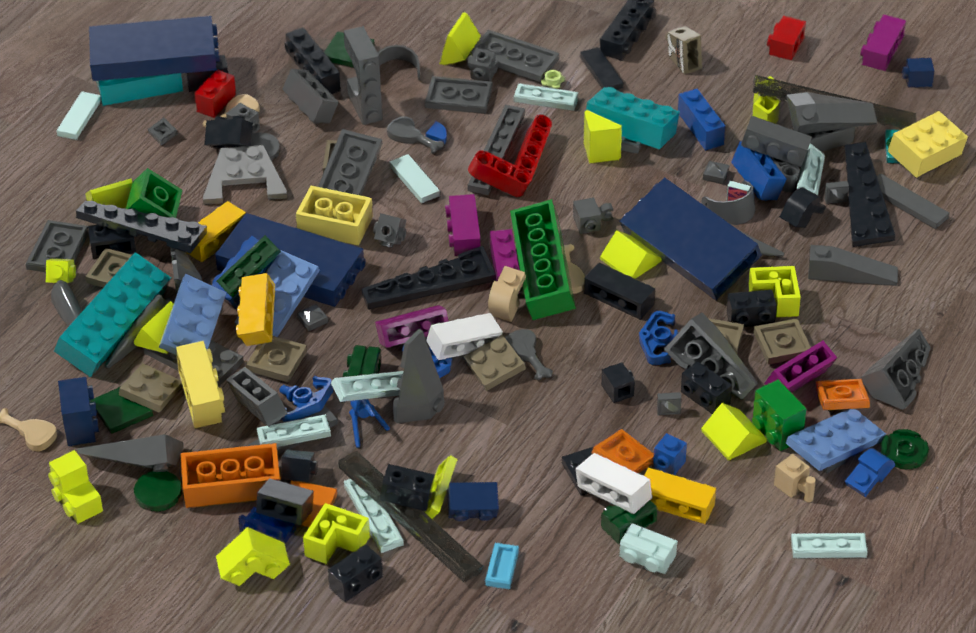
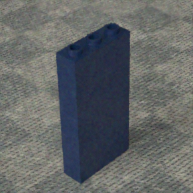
(153, 48)
(691, 238)
(336, 260)

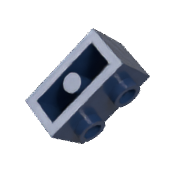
(473, 500)

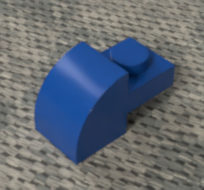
(871, 469)

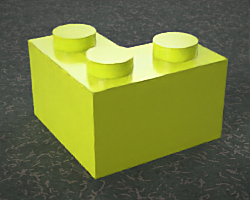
(784, 286)
(74, 488)
(335, 529)
(250, 554)

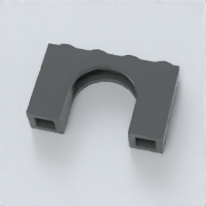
(366, 87)

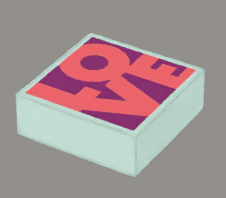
(736, 190)

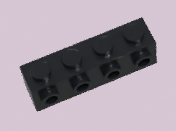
(626, 28)
(310, 57)

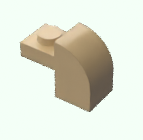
(504, 294)

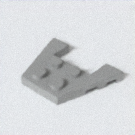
(243, 166)

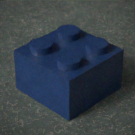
(78, 411)

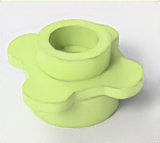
(553, 79)

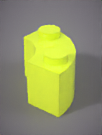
(766, 107)

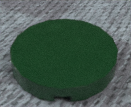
(905, 448)
(157, 490)

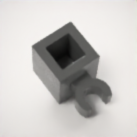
(589, 215)

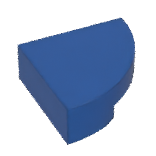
(437, 132)

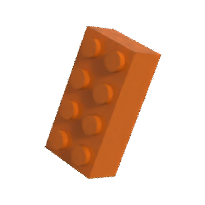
(227, 474)

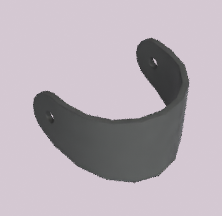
(399, 52)
(735, 211)

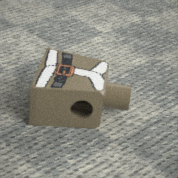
(685, 49)

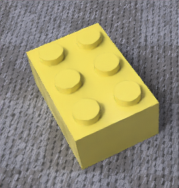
(927, 144)
(335, 214)
(200, 384)

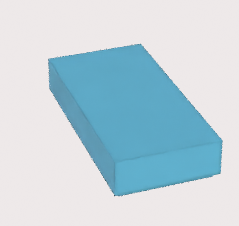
(502, 566)

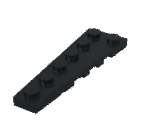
(867, 206)
(176, 233)
(466, 271)

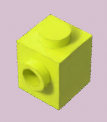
(60, 270)

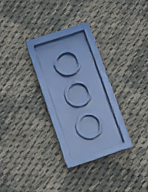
(291, 280)
(192, 314)
(835, 438)

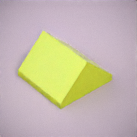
(460, 41)
(601, 138)
(112, 194)
(629, 255)
(152, 332)
(732, 432)

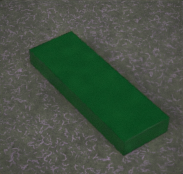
(249, 264)

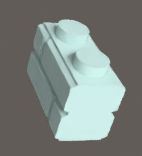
(648, 549)

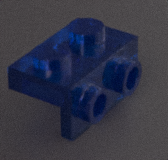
(267, 525)

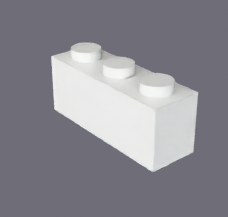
(462, 335)
(614, 483)

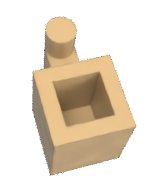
(793, 477)

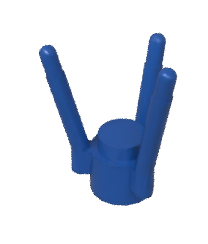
(363, 409)

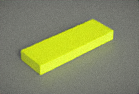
(440, 486)

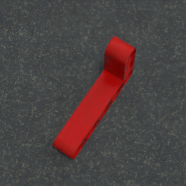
(507, 176)

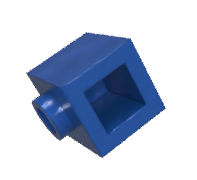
(670, 454)

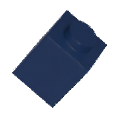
(918, 72)

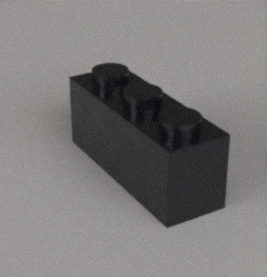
(619, 291)

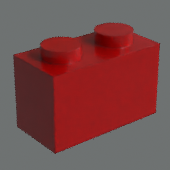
(786, 37)
(215, 93)

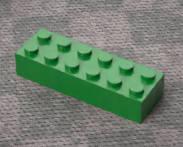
(542, 259)

